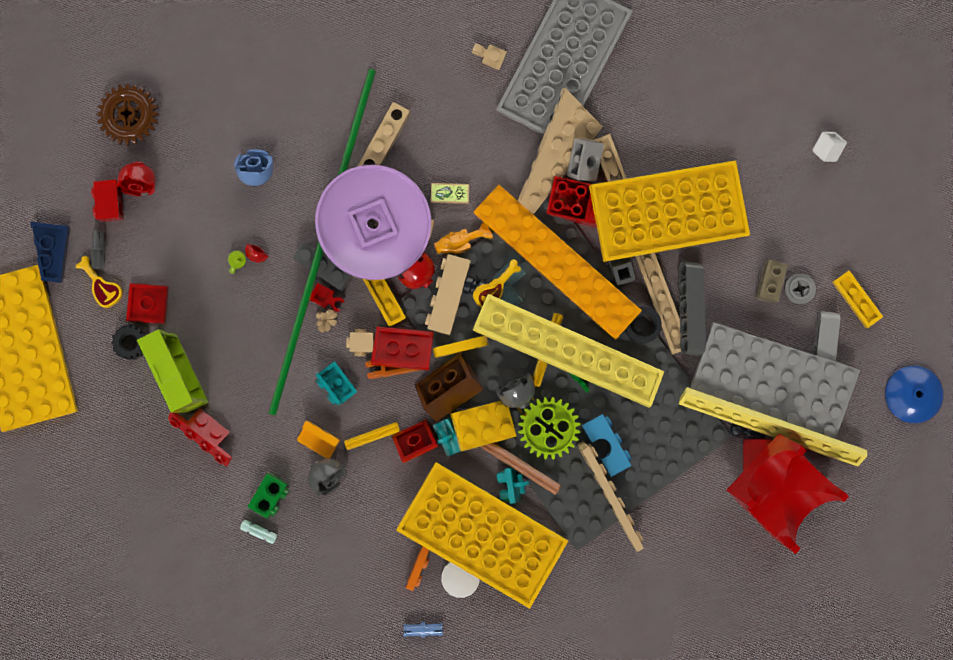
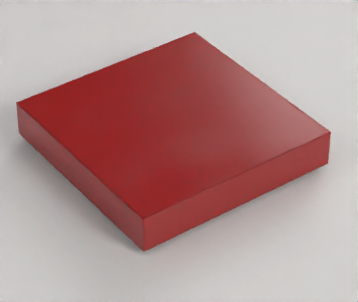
(147, 303)

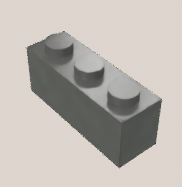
(326, 270)

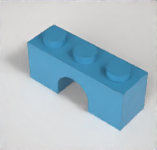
(616, 459)

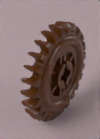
(127, 96)

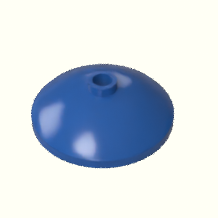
(902, 398)

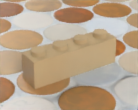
(448, 295)

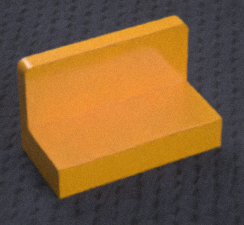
(318, 439)

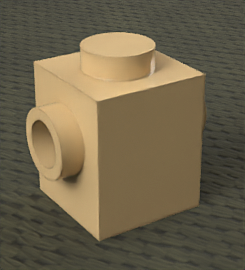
(360, 342)

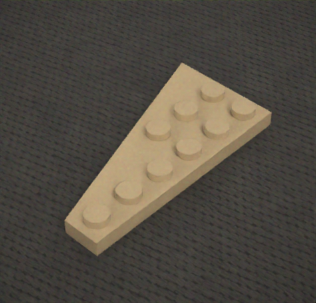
(554, 154)

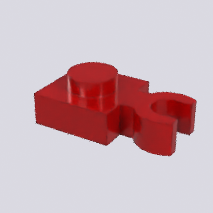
(324, 296)

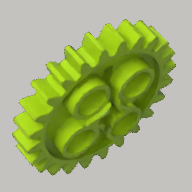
(538, 442)

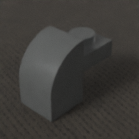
(621, 271)

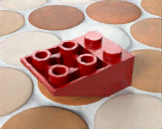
(571, 201)

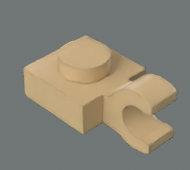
(491, 57)

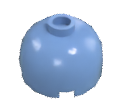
(254, 167)

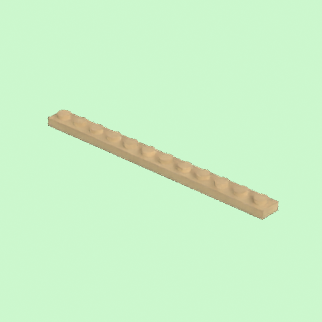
(647, 263)

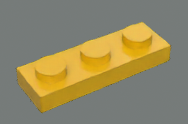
(857, 299)
(385, 301)

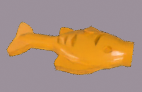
(459, 241)

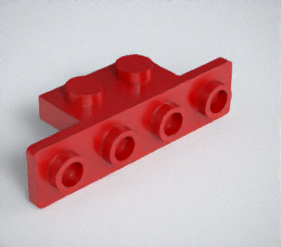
(205, 432)

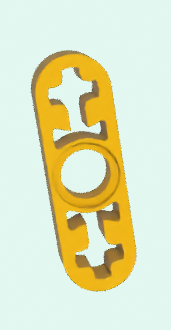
(460, 346)

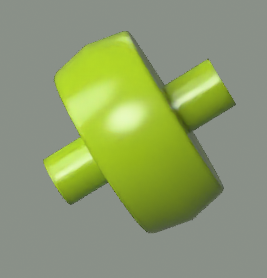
(236, 260)

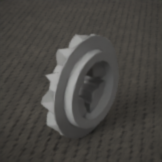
(803, 280)

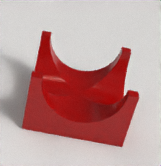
(783, 490)

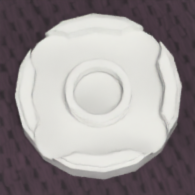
(458, 582)

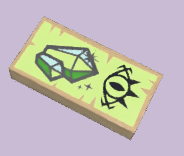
(450, 193)

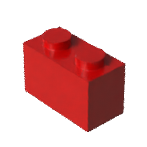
(107, 201)

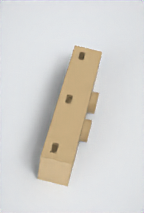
(385, 136)

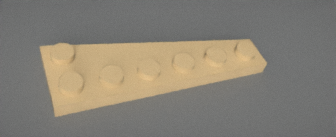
(608, 489)

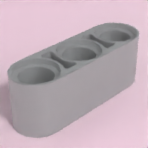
(827, 335)

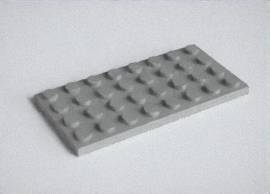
(563, 54)
(775, 379)

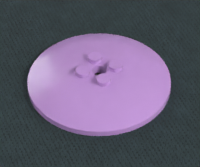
(379, 195)

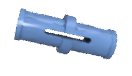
(423, 629)

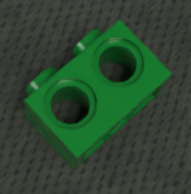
(265, 493)

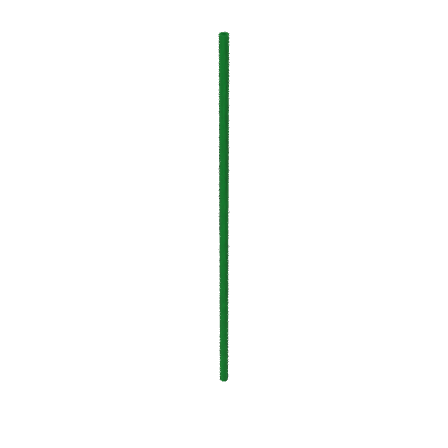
(319, 252)

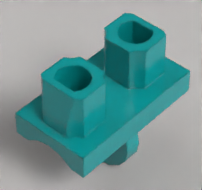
(447, 436)
(515, 485)

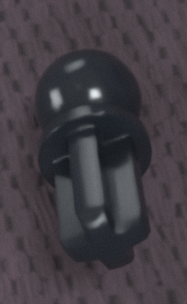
(738, 431)

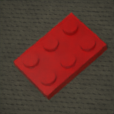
(402, 348)

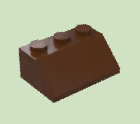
(448, 387)

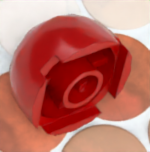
(136, 179)
(419, 273)

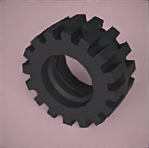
(118, 342)

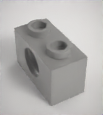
(585, 159)

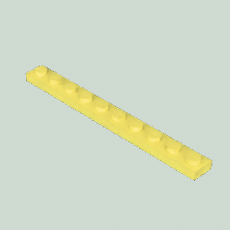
(772, 426)

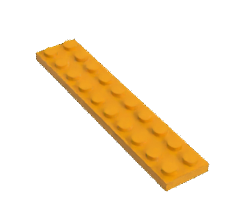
(557, 262)

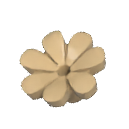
(325, 320)

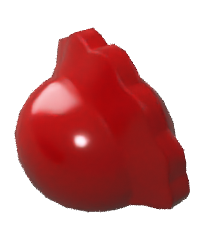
(255, 253)

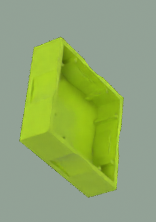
(172, 371)

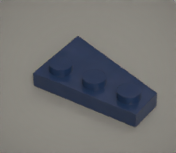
(51, 248)

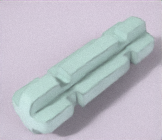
(258, 531)

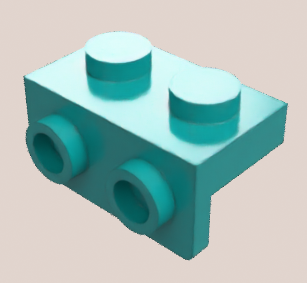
(335, 383)

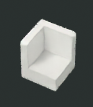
(829, 146)

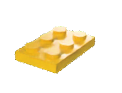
(483, 425)

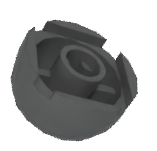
(517, 391)
(325, 476)

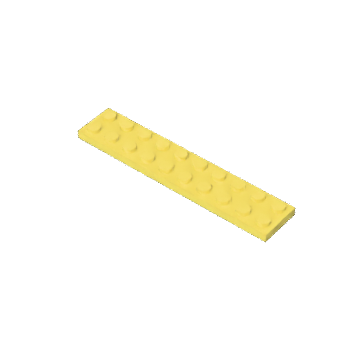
(568, 350)

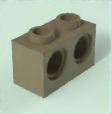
(771, 281)

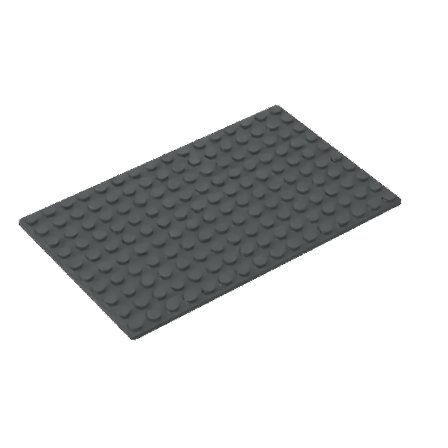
(658, 438)

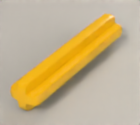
(371, 436)

